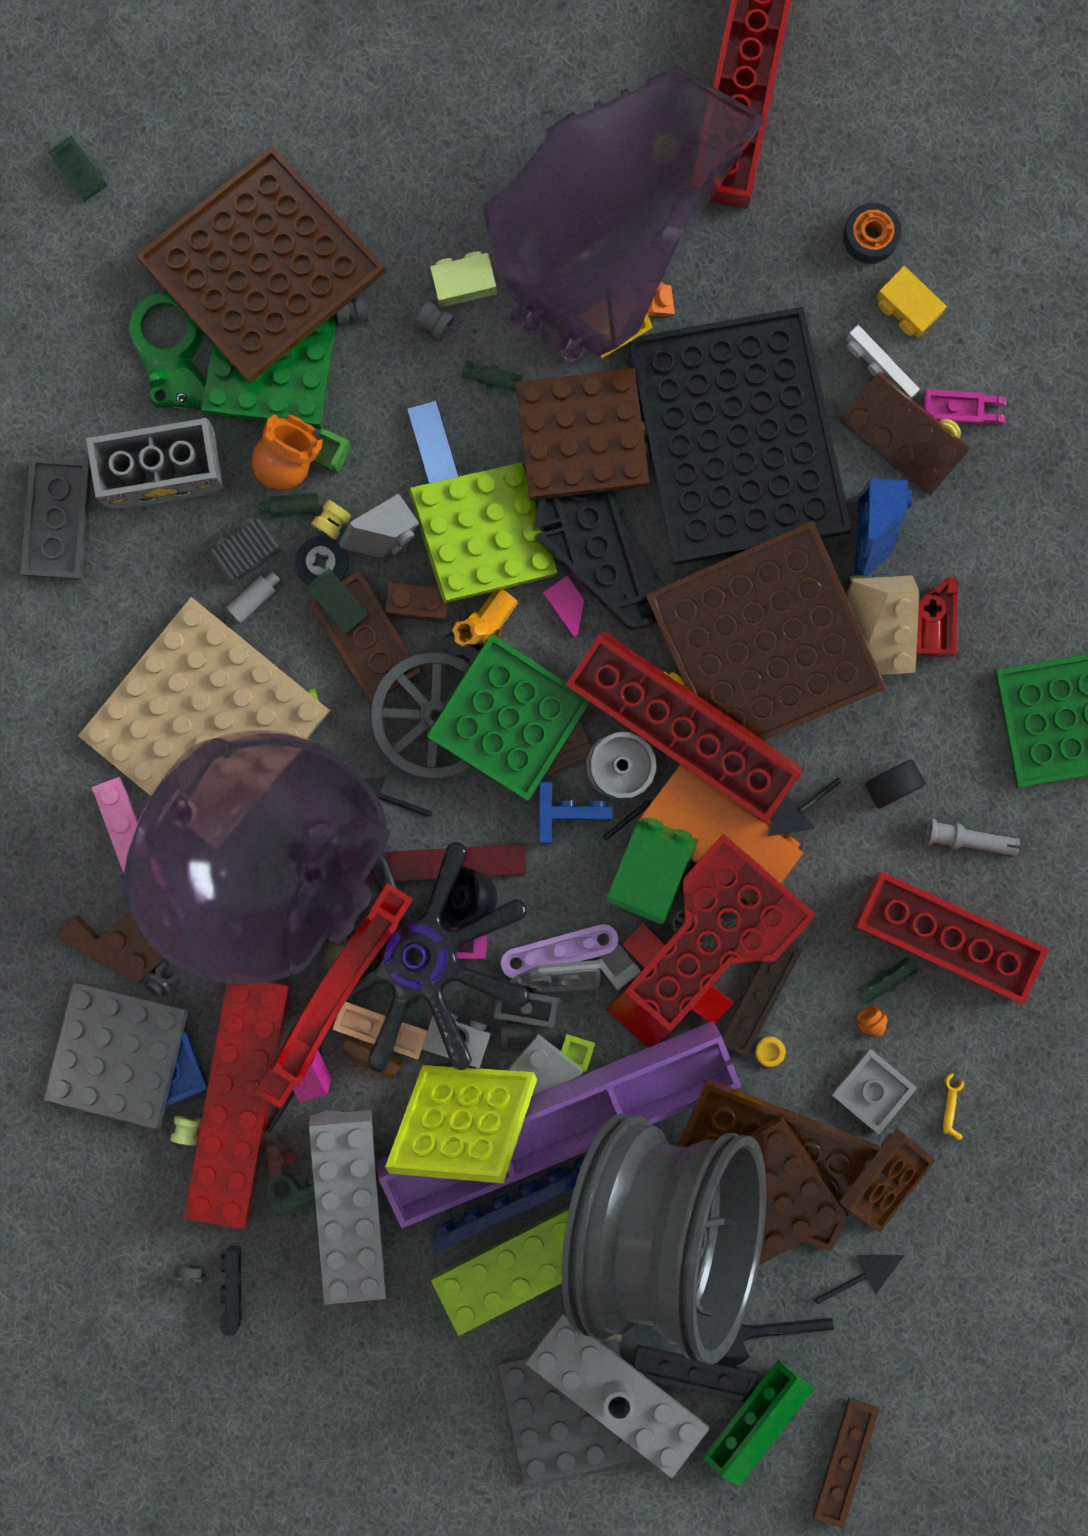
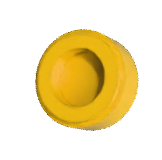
(770, 1051)

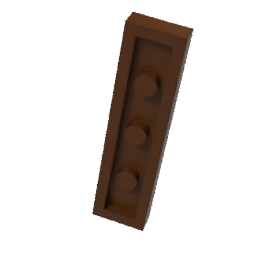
(845, 1462)

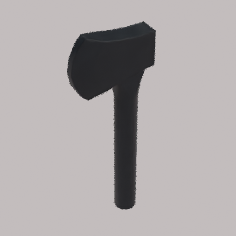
(738, 1353)

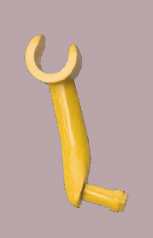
(950, 1106)

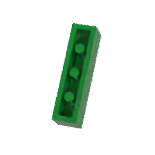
(758, 1423)

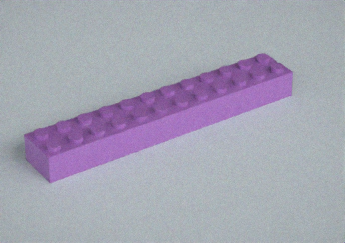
(568, 1116)

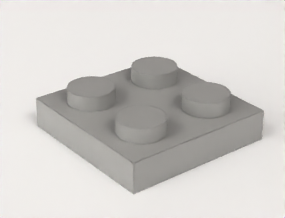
(873, 1091)

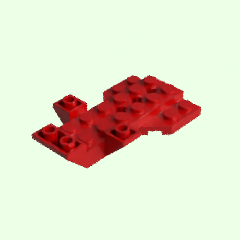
(681, 972)

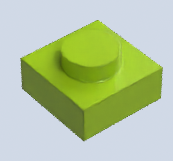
(578, 1050)

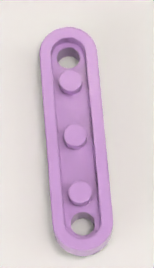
(561, 949)

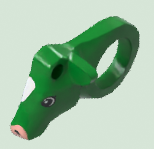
(169, 368)

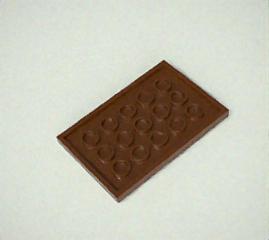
(834, 1152)

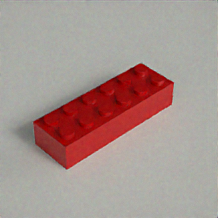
(950, 937)

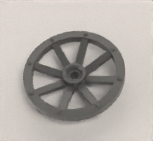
(423, 714)

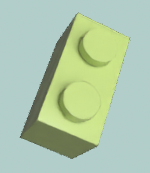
(463, 279)

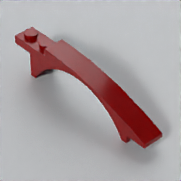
(317, 1017)

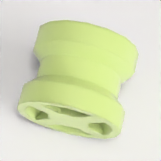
(186, 1130)

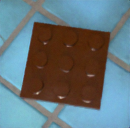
(887, 1180)

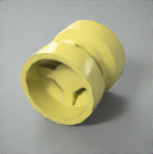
(335, 514)

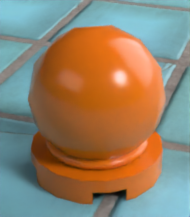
(284, 452)

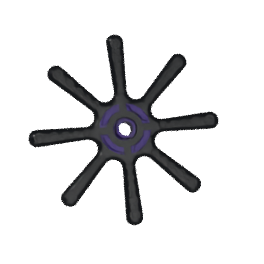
(438, 962)

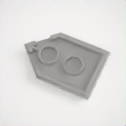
(561, 977)

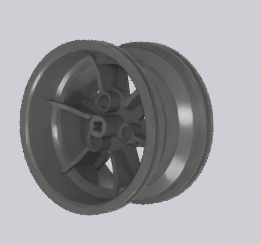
(664, 1236)

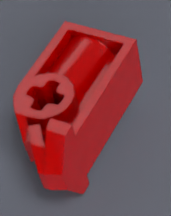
(938, 634)

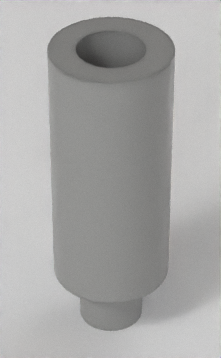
(253, 596)

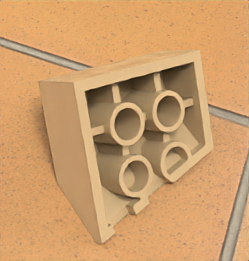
(888, 620)

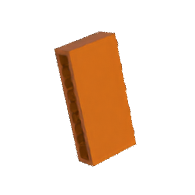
(707, 813)

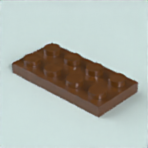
(904, 433)
(372, 644)

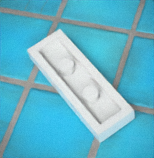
(862, 345)

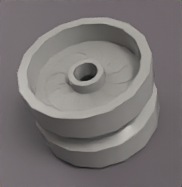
(603, 770)

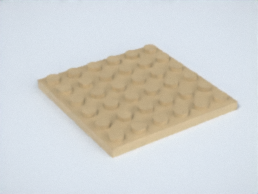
(191, 689)

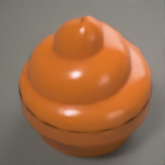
(872, 1021)

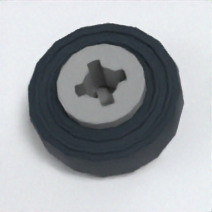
(320, 548)

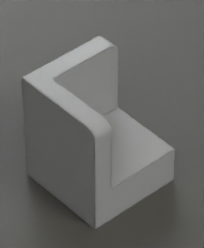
(618, 967)

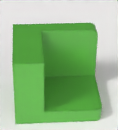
(333, 451)

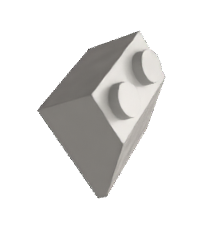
(381, 529)

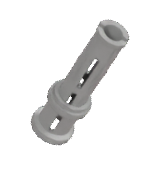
(958, 836)

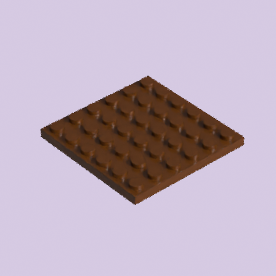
(260, 264)
(768, 634)

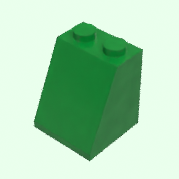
(652, 870)

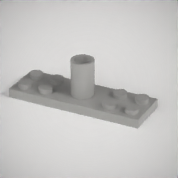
(595, 1375)

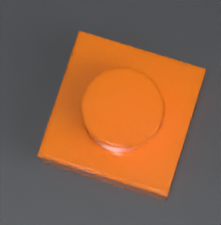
(662, 303)

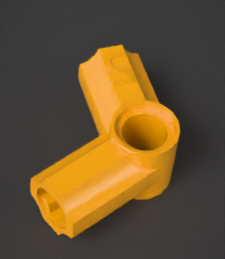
(486, 621)

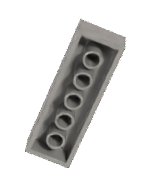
(347, 1207)

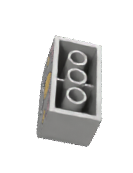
(155, 464)

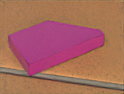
(566, 603)

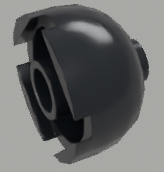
(470, 898)

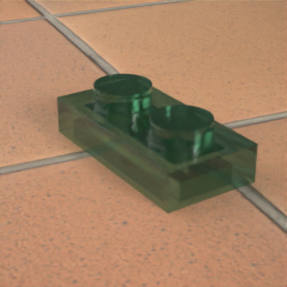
(77, 168)
(337, 601)

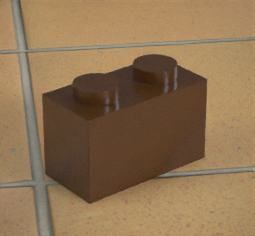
(416, 603)

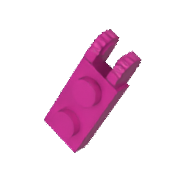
(962, 406)

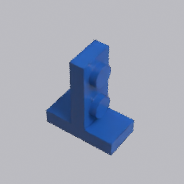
(566, 811)

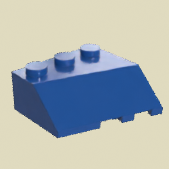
(879, 519)

